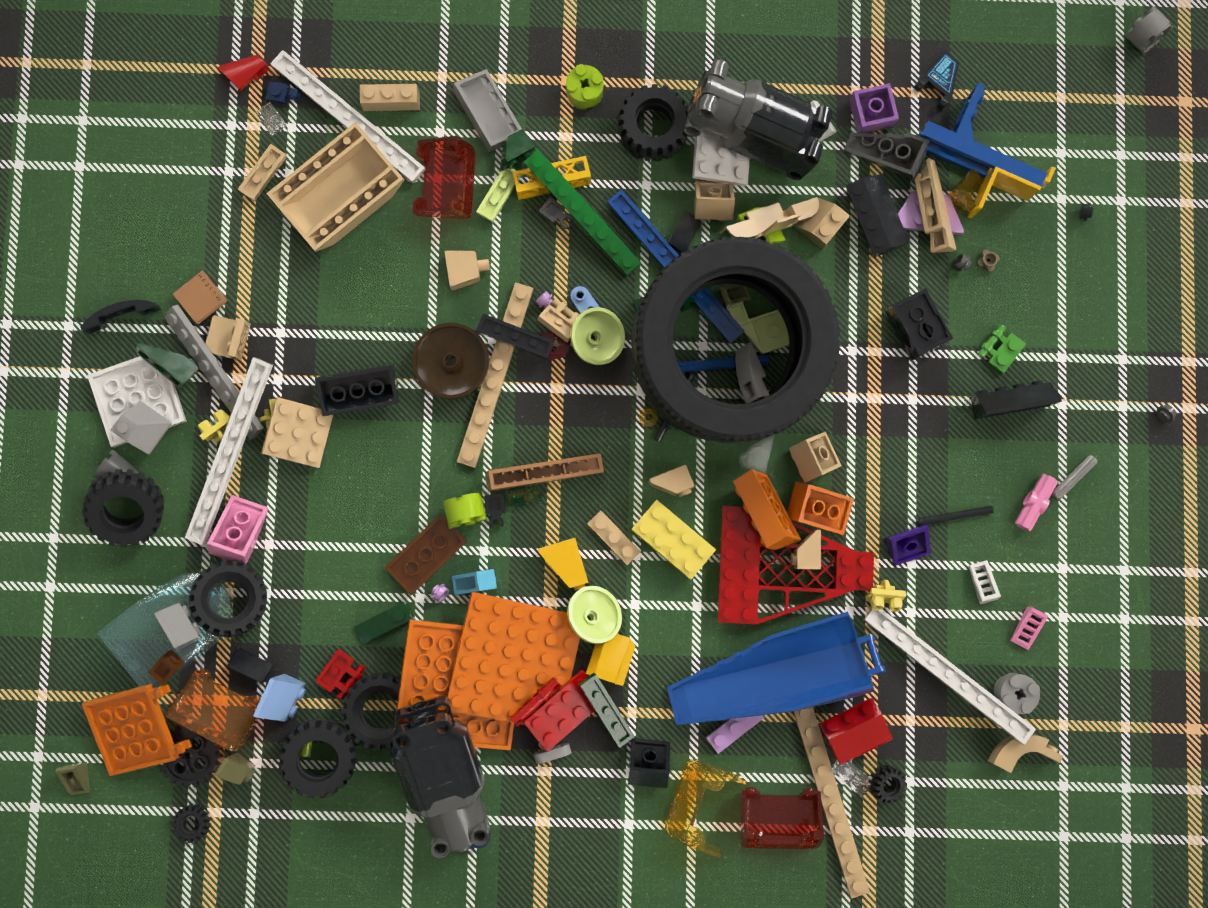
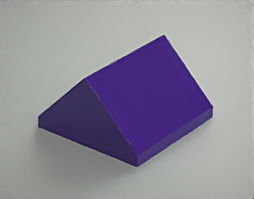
(909, 545)

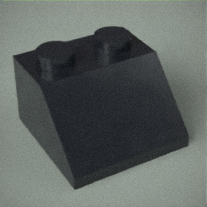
(649, 763)

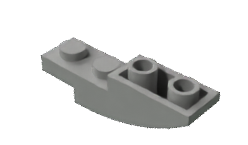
(750, 374)

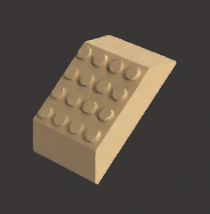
(337, 188)

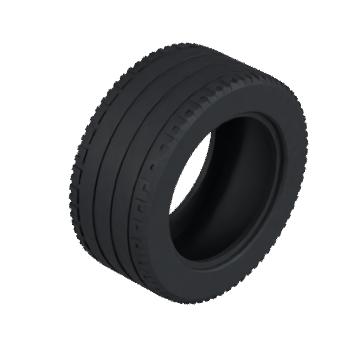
(795, 294)

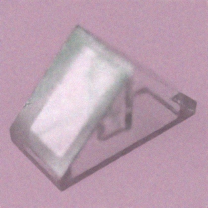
(271, 118)

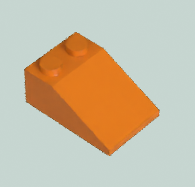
(819, 508)

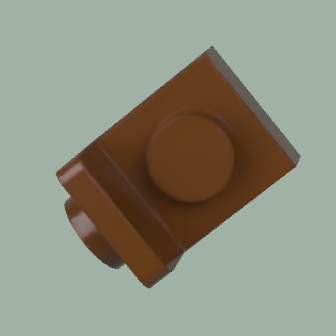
(166, 667)

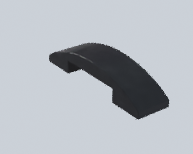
(97, 320)

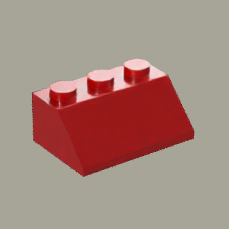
(856, 731)

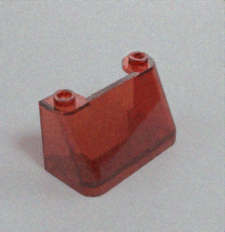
(447, 178)
(781, 820)

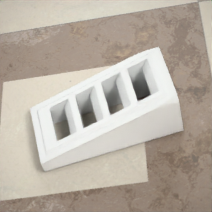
(977, 584)

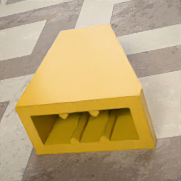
(566, 562)

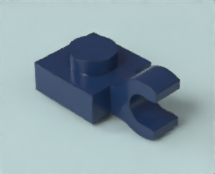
(281, 92)

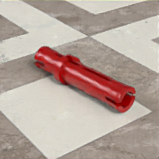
(533, 703)

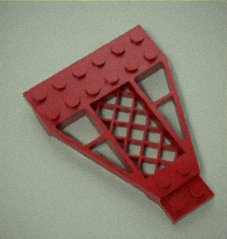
(741, 573)

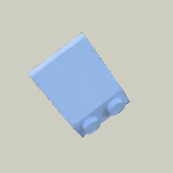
(280, 698)

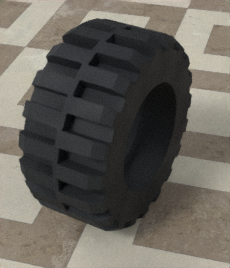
(653, 99)
(123, 530)
(313, 783)

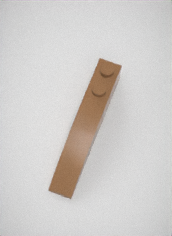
(543, 472)

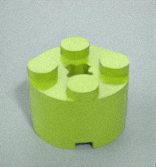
(580, 77)
(464, 510)

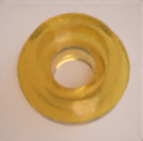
(648, 423)

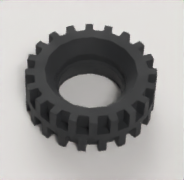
(222, 573)
(354, 715)

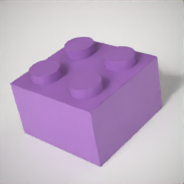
(873, 108)

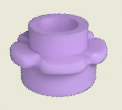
(544, 300)
(439, 592)

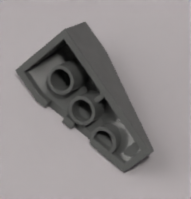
(894, 152)

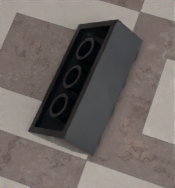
(877, 214)
(357, 389)
(1014, 400)

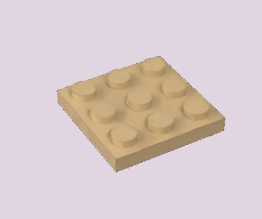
(297, 433)

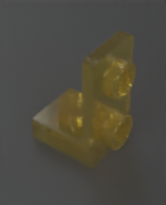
(964, 189)

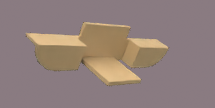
(772, 219)

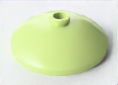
(608, 336)
(601, 608)

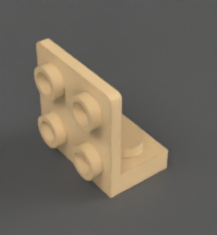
(228, 337)

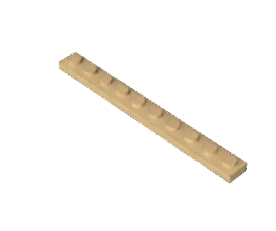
(494, 380)
(831, 802)

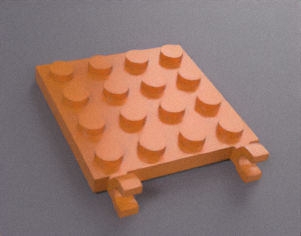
(132, 729)

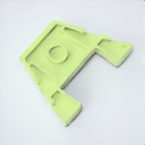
(764, 331)

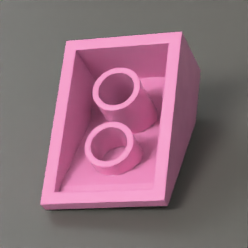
(237, 530)

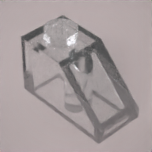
(757, 455)
(852, 777)

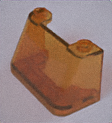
(214, 711)

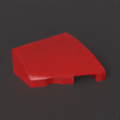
(244, 71)

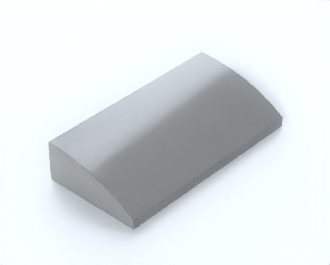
(486, 109)

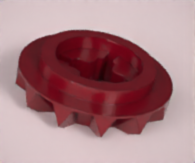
(560, 351)

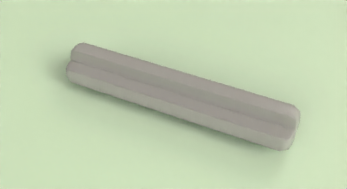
(1074, 477)

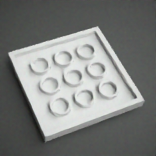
(128, 383)

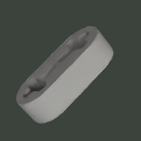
(555, 753)

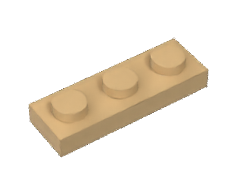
(262, 172)
(613, 537)

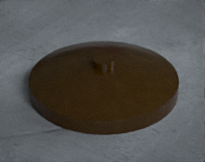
(450, 361)

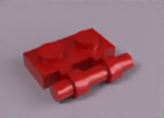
(336, 669)

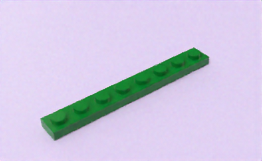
(582, 212)

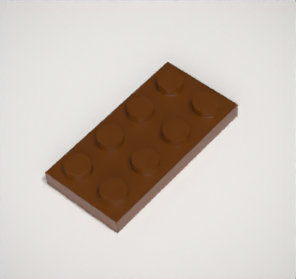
(425, 554)

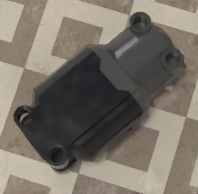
(758, 121)
(440, 775)

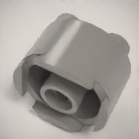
(1148, 30)
(1027, 691)

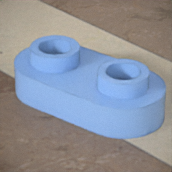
(585, 302)

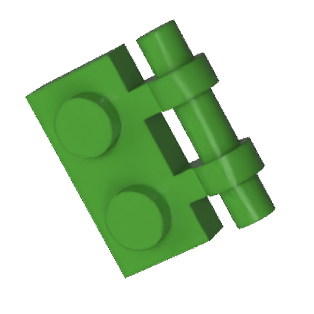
(1005, 353)

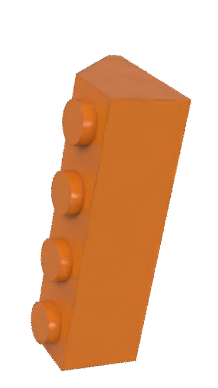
(766, 510)

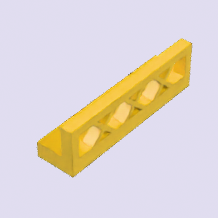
(537, 188)

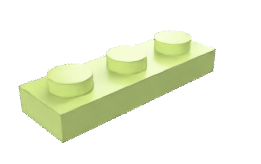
(497, 195)

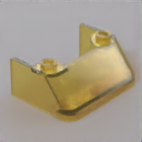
(687, 800)

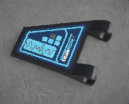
(942, 77)

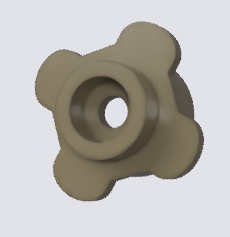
(986, 254)

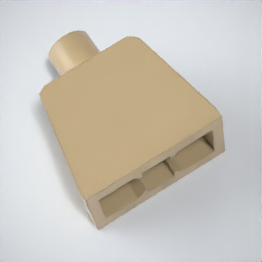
(464, 268)

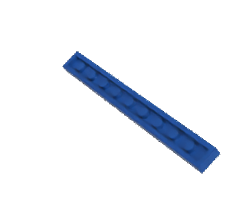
(664, 254)

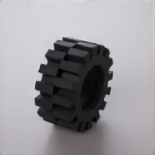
(896, 788)
(179, 823)

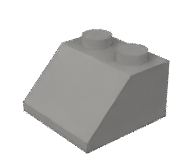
(178, 625)

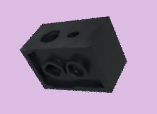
(918, 324)

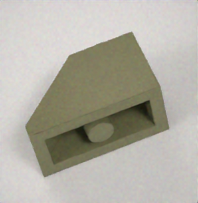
(236, 769)

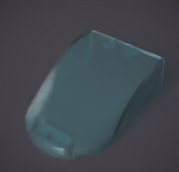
(139, 638)

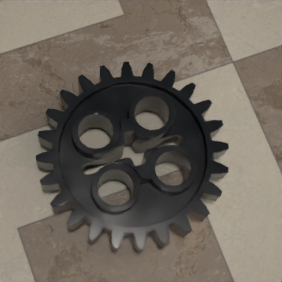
(207, 751)

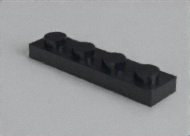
(515, 336)

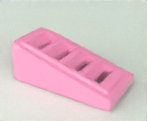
(1023, 625)

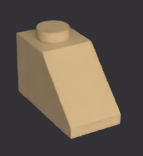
(808, 552)

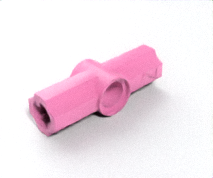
(1036, 502)

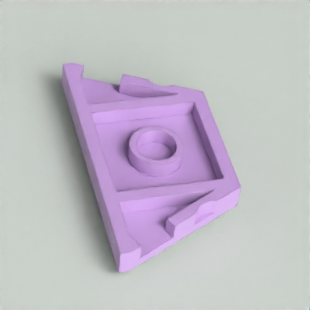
(912, 219)

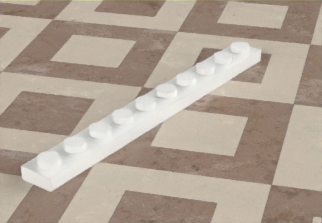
(346, 114)
(229, 451)
(950, 675)

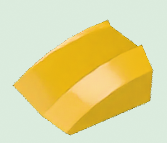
(612, 659)

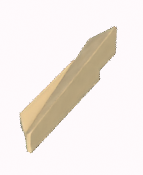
(934, 209)

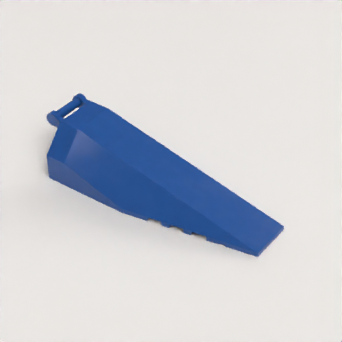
(781, 674)

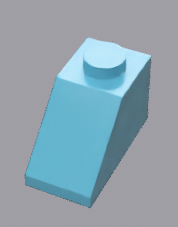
(474, 582)

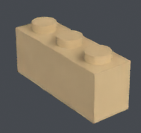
(389, 97)

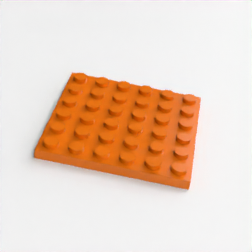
(508, 655)
(428, 672)

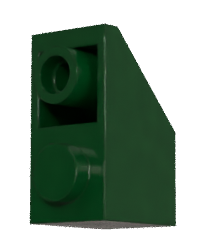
(516, 149)

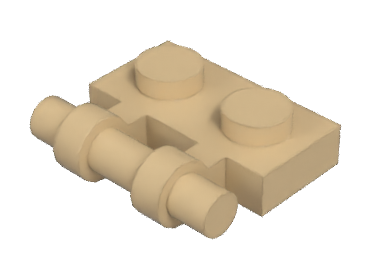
(556, 321)

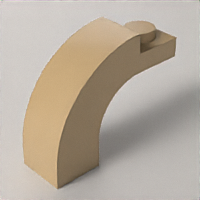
(1010, 750)

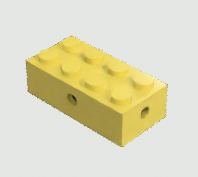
(673, 539)

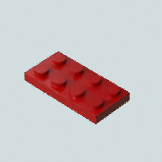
(560, 713)

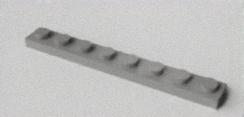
(207, 363)

